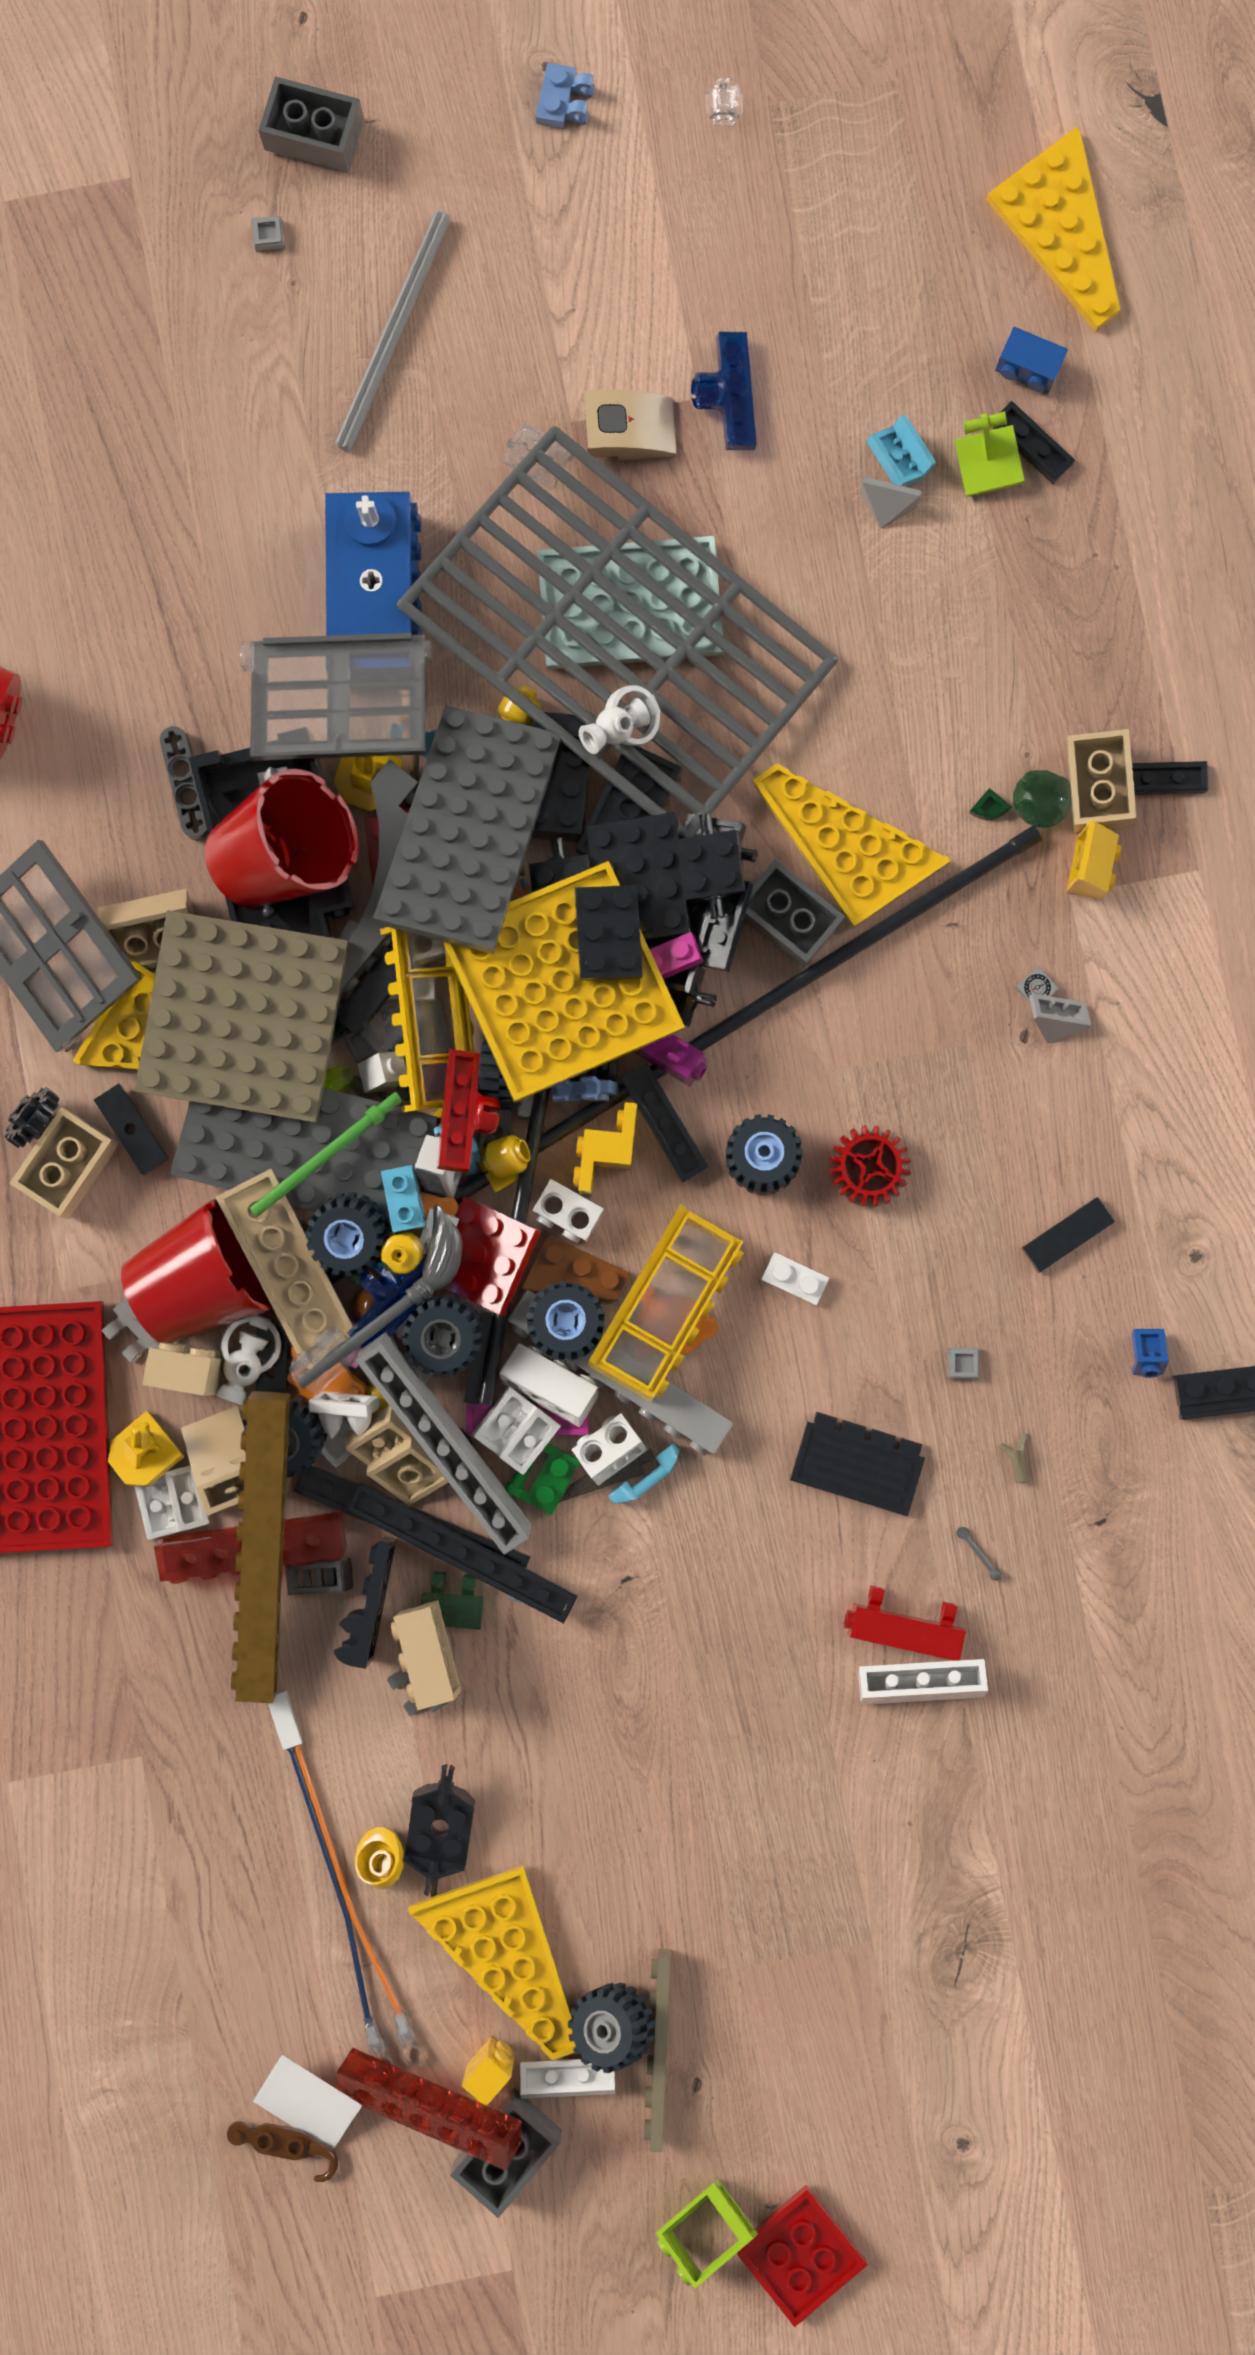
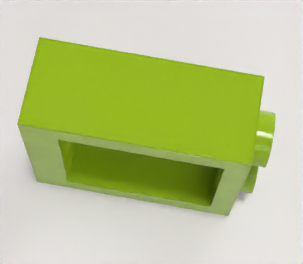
(731, 2214)

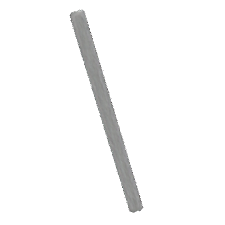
(392, 331)

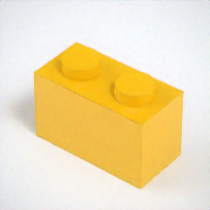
(489, 2070)

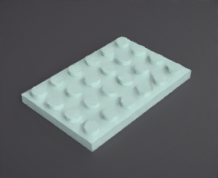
(639, 594)

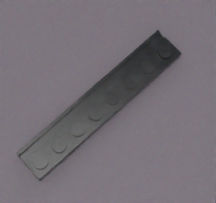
(1215, 1392)

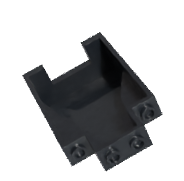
(222, 785)

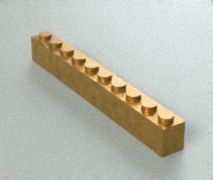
(262, 1546)

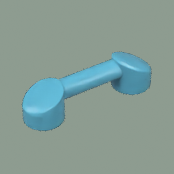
(625, 1493)

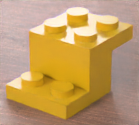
(605, 1149)

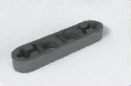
(182, 784)

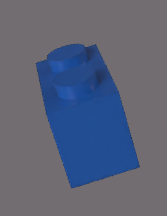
(1031, 360)

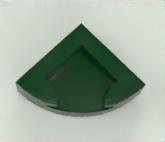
(990, 806)

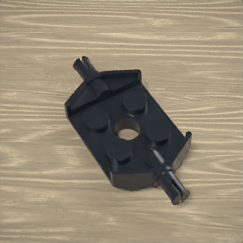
(435, 1851)

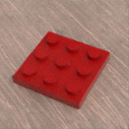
(492, 1255)
(801, 2256)

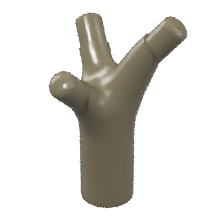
(1017, 1458)

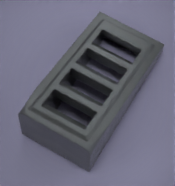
(337, 1582)

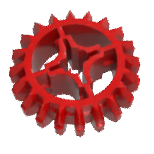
(882, 1172)

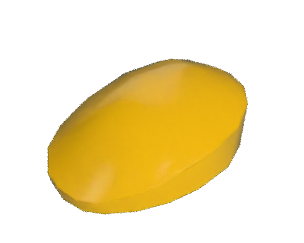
(379, 1858)

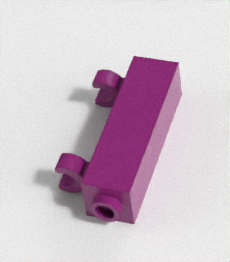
(675, 1058)

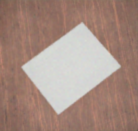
(307, 2102)

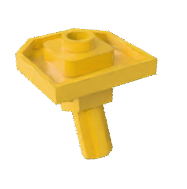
(355, 776)
(143, 1452)

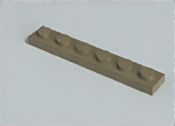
(657, 2062)

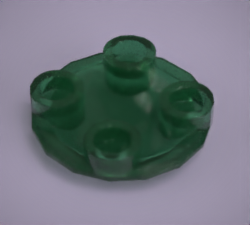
(1042, 798)

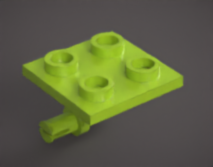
(988, 458)

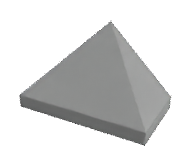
(888, 500)
(1059, 1016)

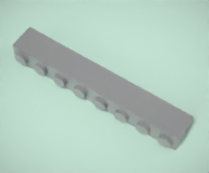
(675, 1407)
(444, 1443)

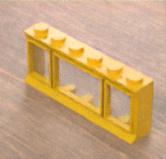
(431, 1015)
(666, 1305)

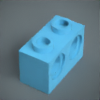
(403, 1199)

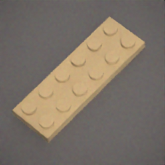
(283, 1264)

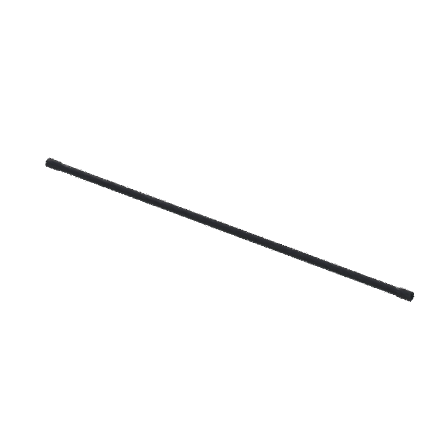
(1015, 846)

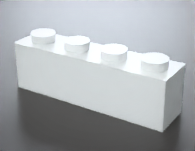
(922, 1681)

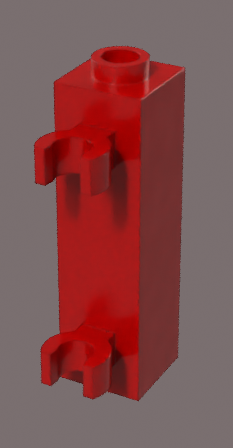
(905, 1631)

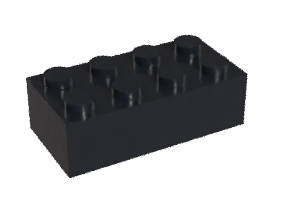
(567, 791)

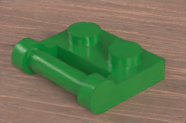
(550, 1482)

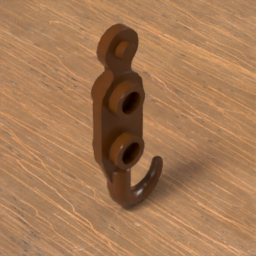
(283, 2143)

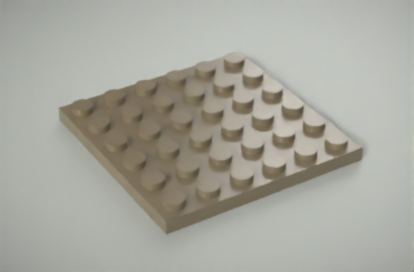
(242, 1016)

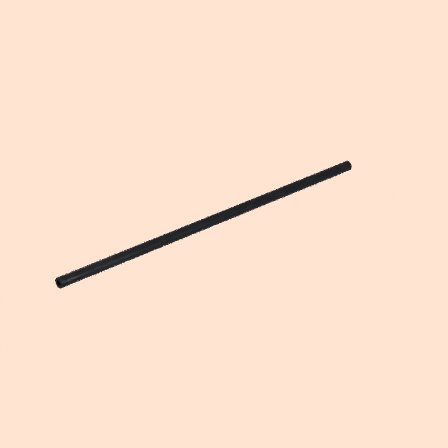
(519, 1212)

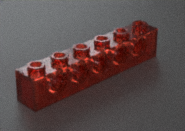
(176, 1569)
(430, 2108)

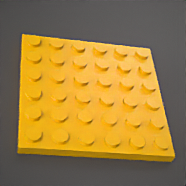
(536, 1008)

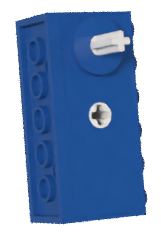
(370, 561)

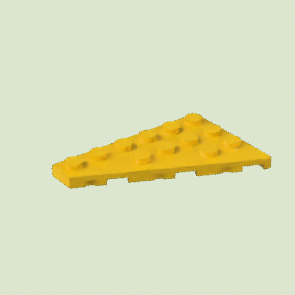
(1058, 222)
(849, 851)
(120, 1031)
(502, 1944)

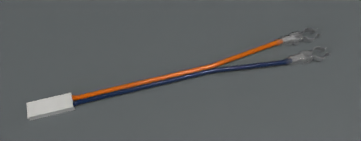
(289, 1737)

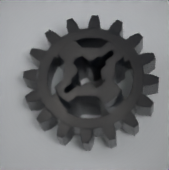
(31, 1117)

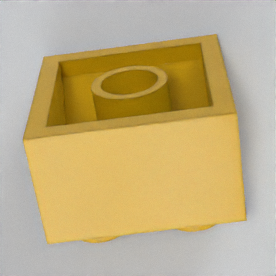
(1093, 861)

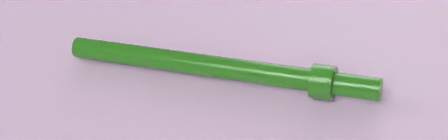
(373, 1116)

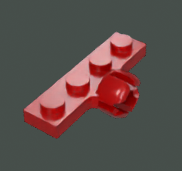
(463, 1111)

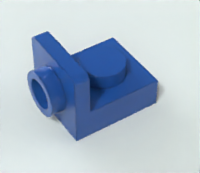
(1149, 1352)

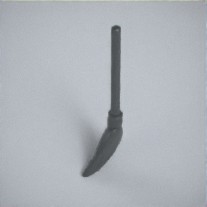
(438, 1271)

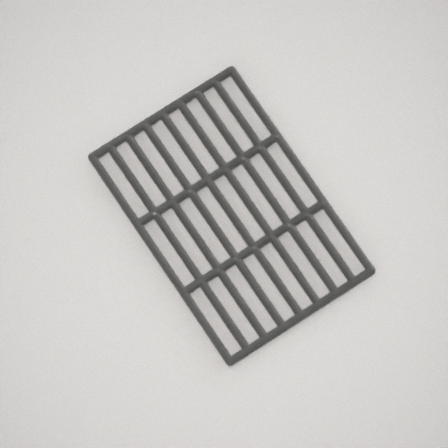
(573, 594)

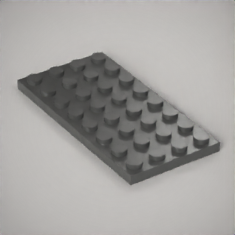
(468, 829)
(234, 1145)

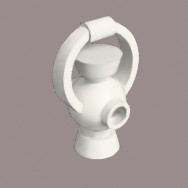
(616, 724)
(251, 1344)

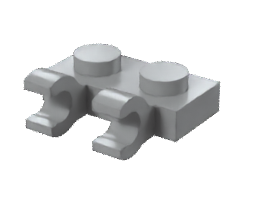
(125, 1320)

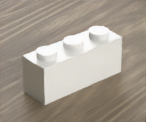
(549, 1384)

